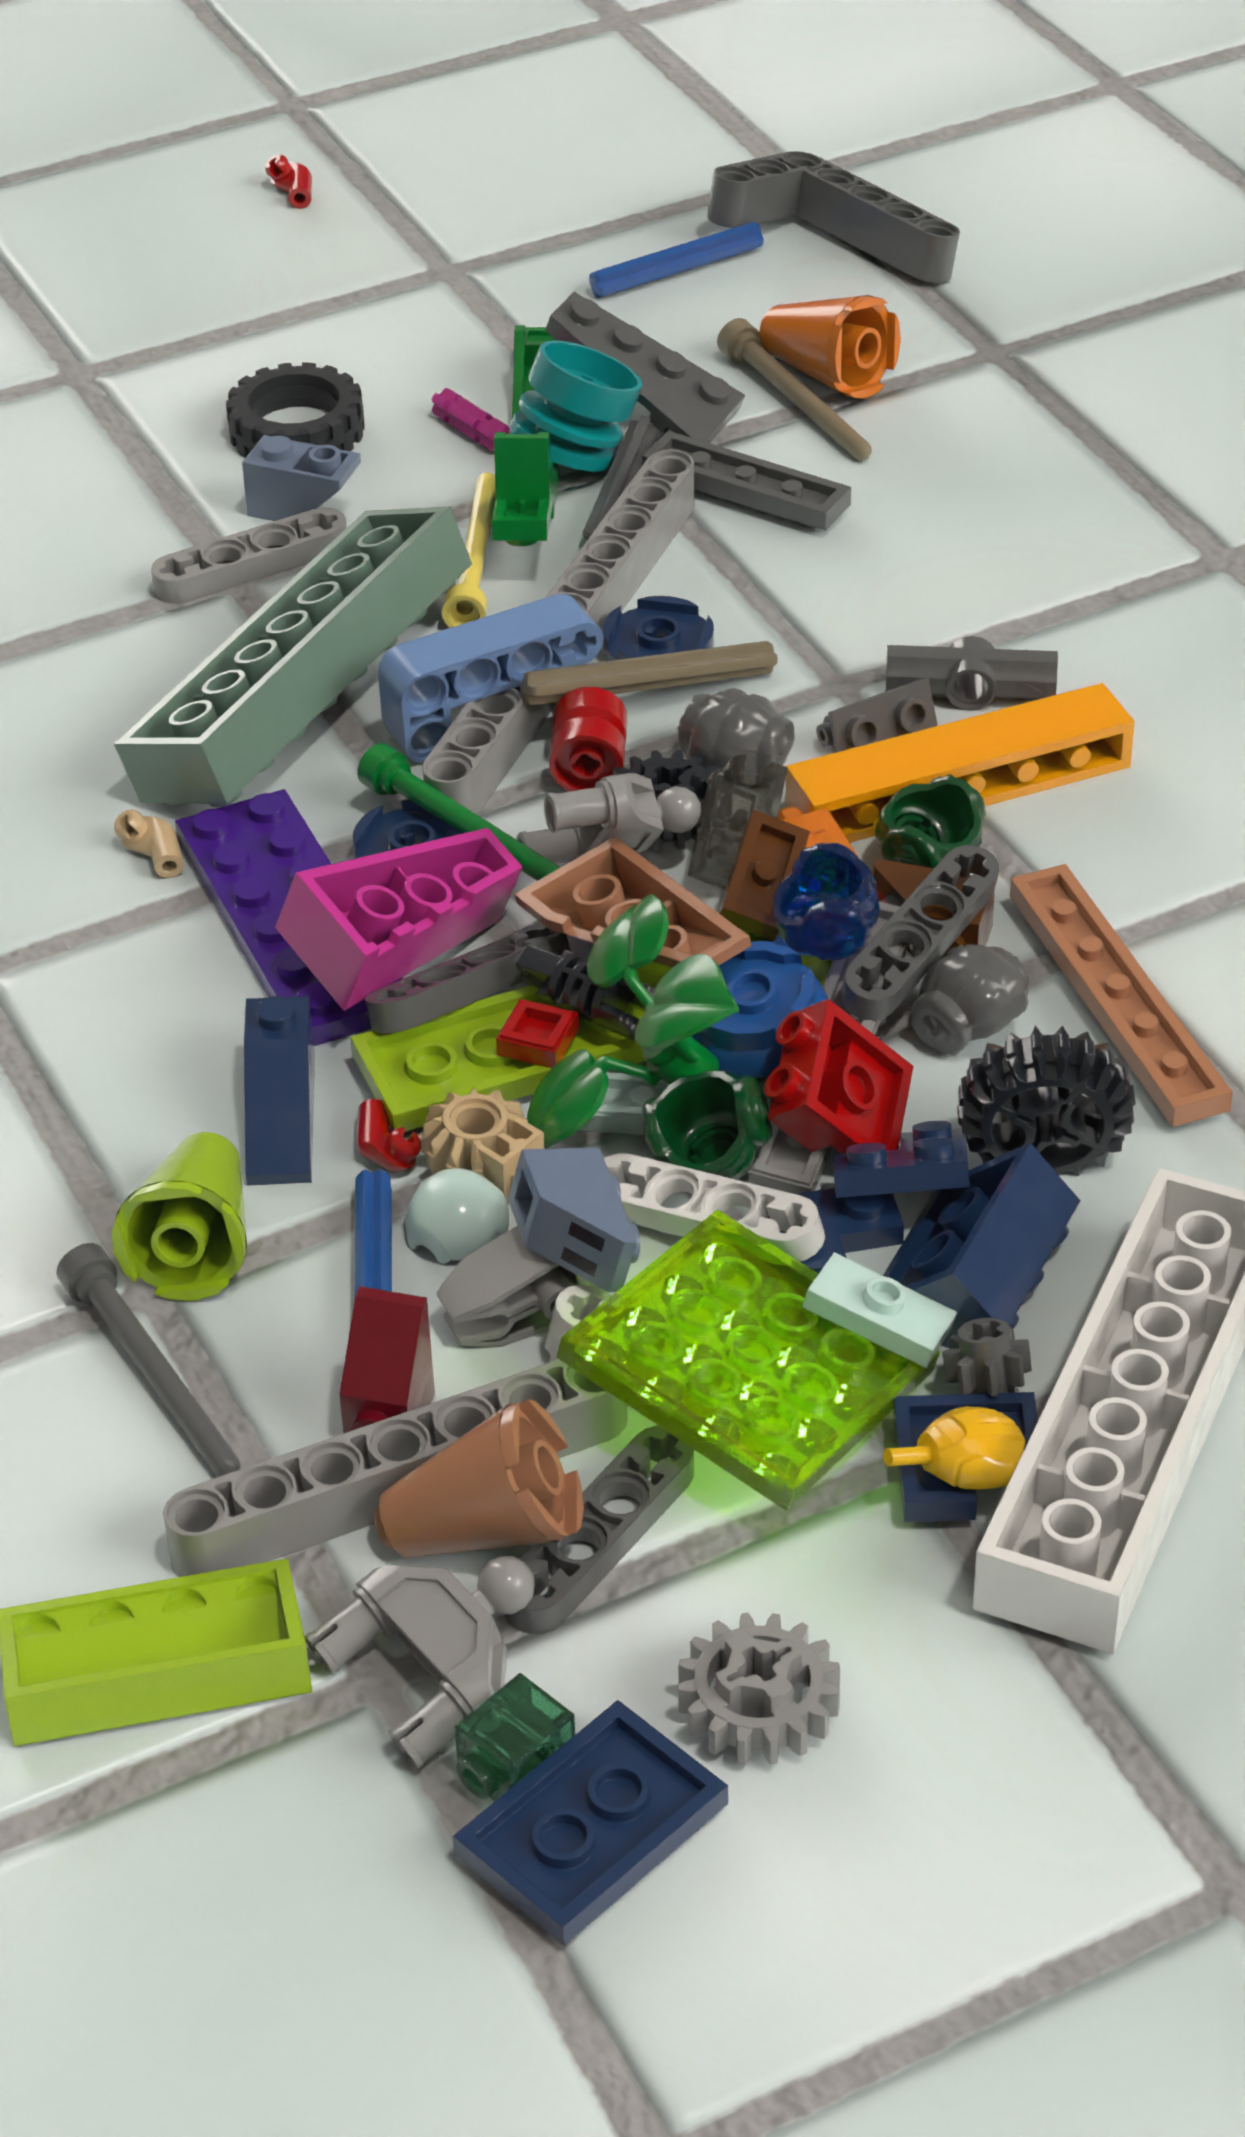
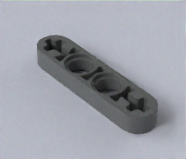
(926, 934)
(457, 981)
(608, 1531)

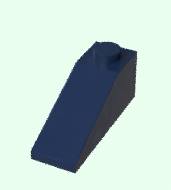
(278, 1090)

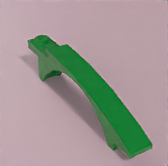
(523, 462)

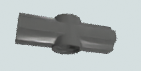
(994, 672)

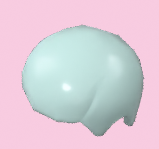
(455, 1214)

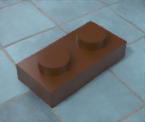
(760, 865)

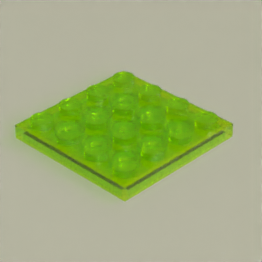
(735, 1364)

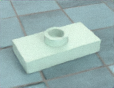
(879, 1309)

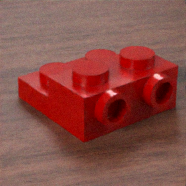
(836, 1082)

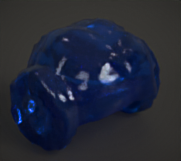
(827, 903)

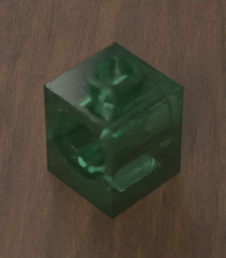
(509, 1737)

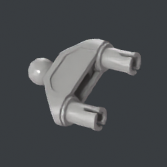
(616, 807)
(442, 1629)

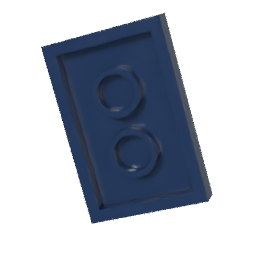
(590, 1821)

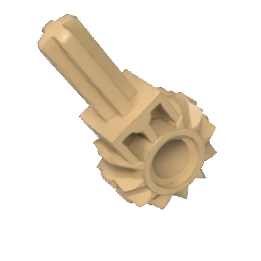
(479, 1136)

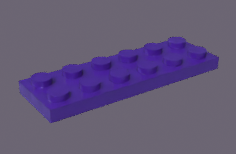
(247, 866)

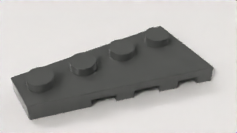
(673, 388)

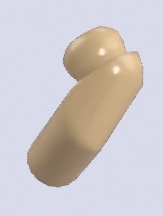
(151, 838)

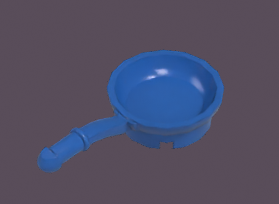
(767, 987)

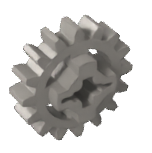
(758, 1688)

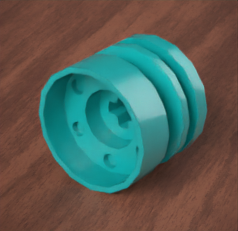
(579, 403)

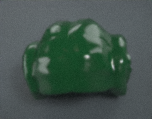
(930, 821)
(708, 1123)

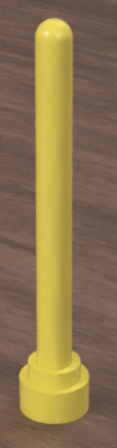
(466, 600)

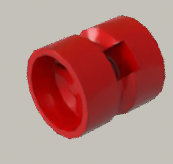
(587, 737)

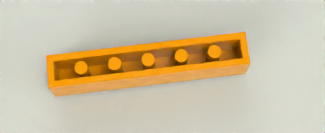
(995, 752)

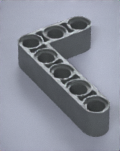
(838, 204)

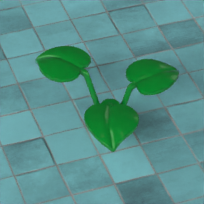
(683, 1004)

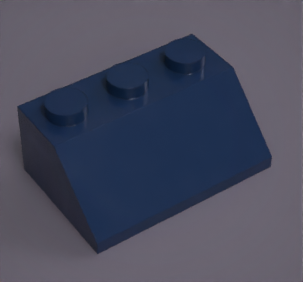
(987, 1241)

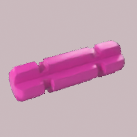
(467, 417)

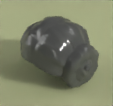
(732, 726)
(969, 997)

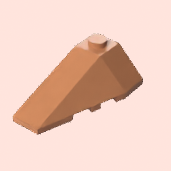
(612, 878)

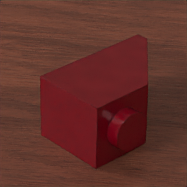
(386, 1358)

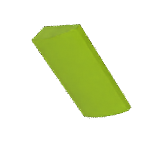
(152, 1652)

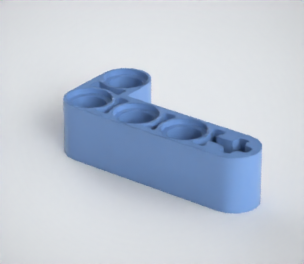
(477, 660)

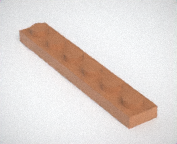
(1121, 996)

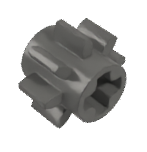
(986, 1358)

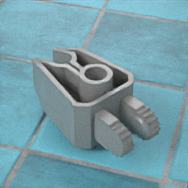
(503, 1293)

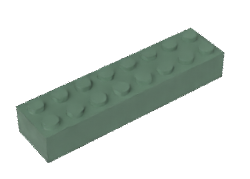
(293, 657)

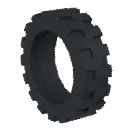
(296, 387)

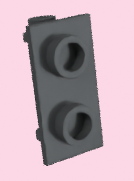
(880, 717)

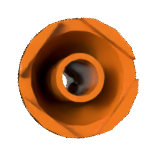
(836, 339)

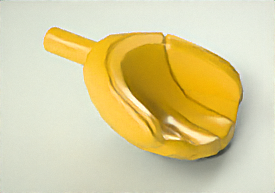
(966, 1448)

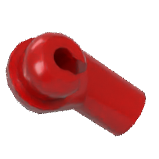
(292, 179)
(380, 1145)

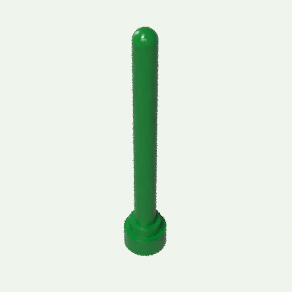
(388, 772)

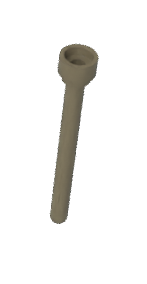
(743, 345)

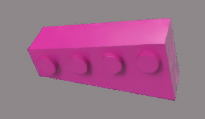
(395, 910)

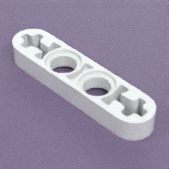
(710, 1192)

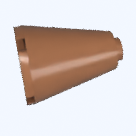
(486, 1490)

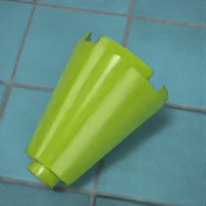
(186, 1221)

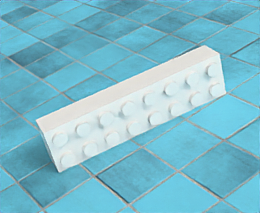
(1123, 1421)

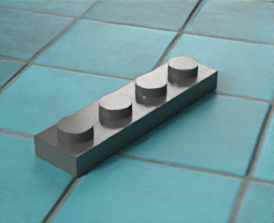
(760, 483)

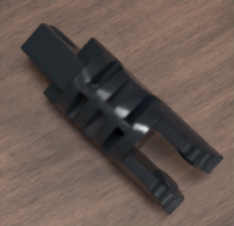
(566, 985)

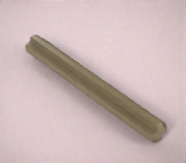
(651, 671)

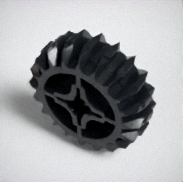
(1035, 1097)

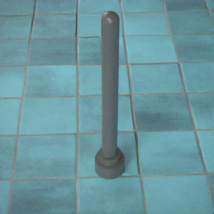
(91, 1279)

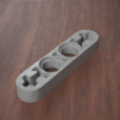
(196, 570)

